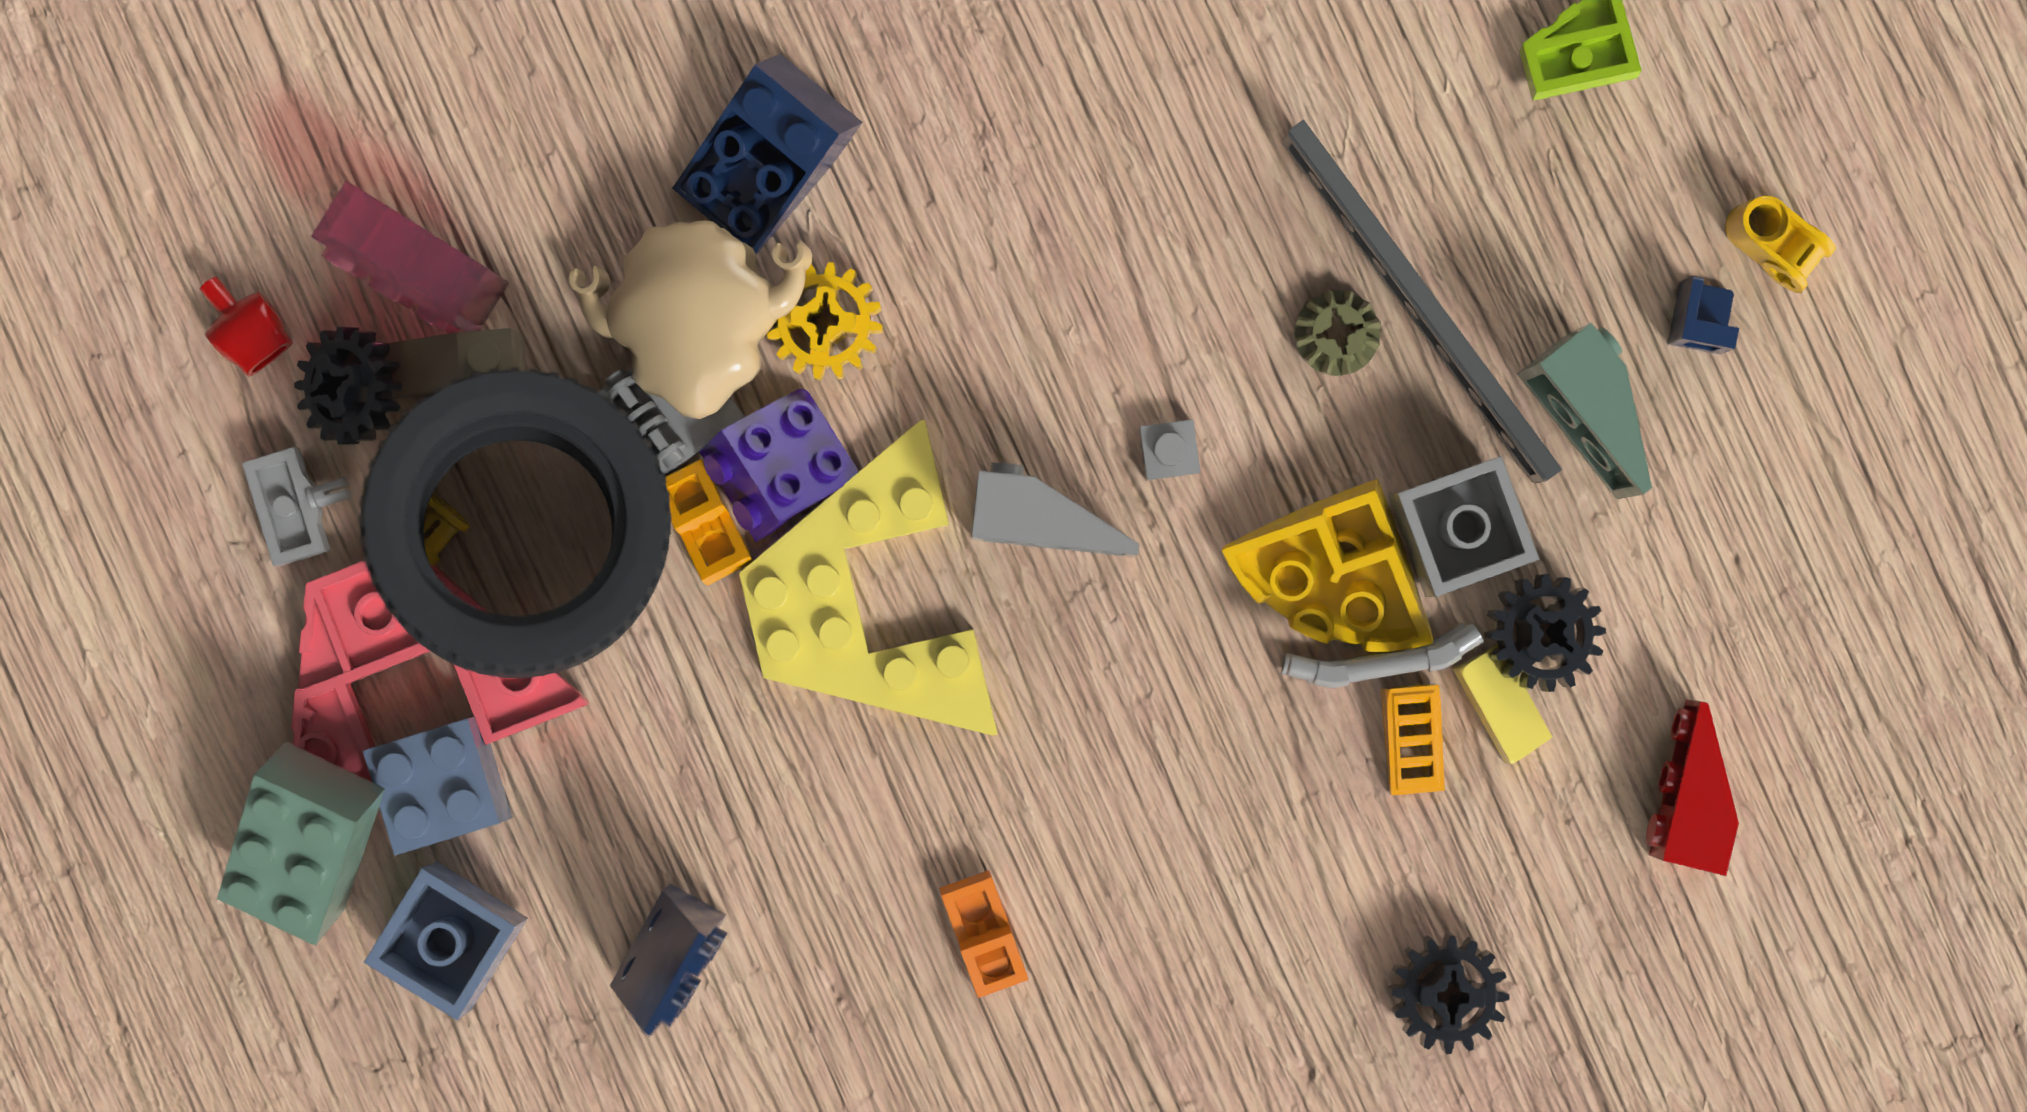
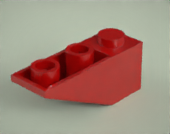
(1697, 806)

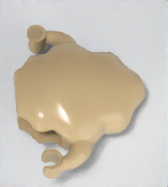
(692, 311)

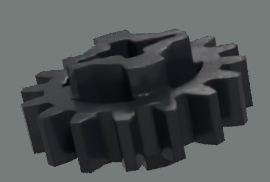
(348, 385)
(1561, 617)
(1471, 994)

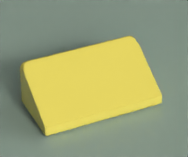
(1502, 707)

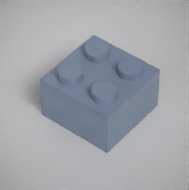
(437, 785)
(445, 940)

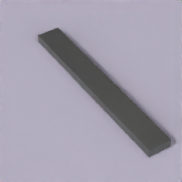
(1420, 303)

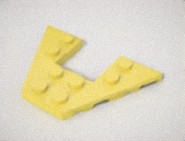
(809, 611)

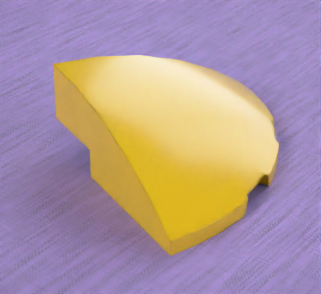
(1336, 572)

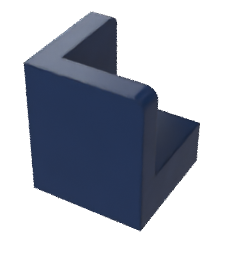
(1703, 317)

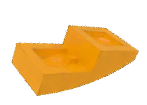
(705, 524)

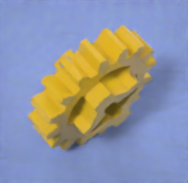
(848, 325)

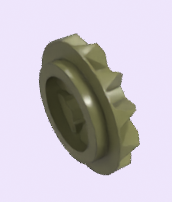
(1325, 354)

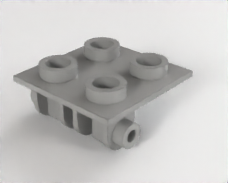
(671, 435)

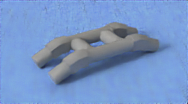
(1339, 673)

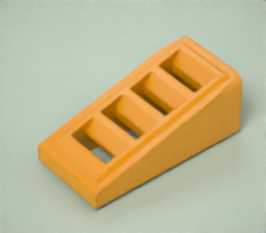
(1432, 718)

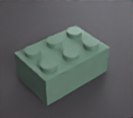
(300, 843)

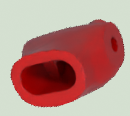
(247, 330)

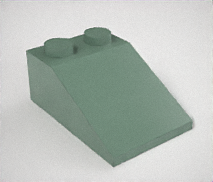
(1592, 402)

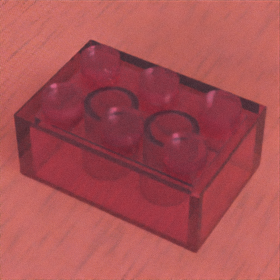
(407, 262)

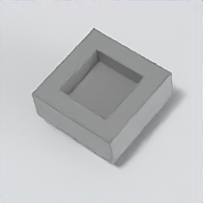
(1169, 450)

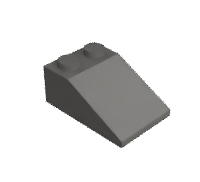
(1033, 514)

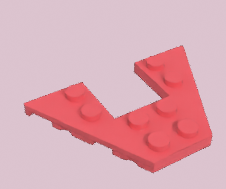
(356, 636)

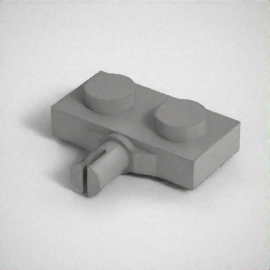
(291, 505)

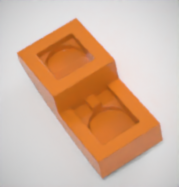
(983, 934)

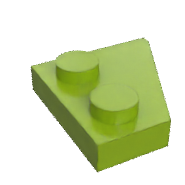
(1581, 50)

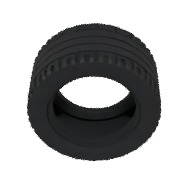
(490, 411)

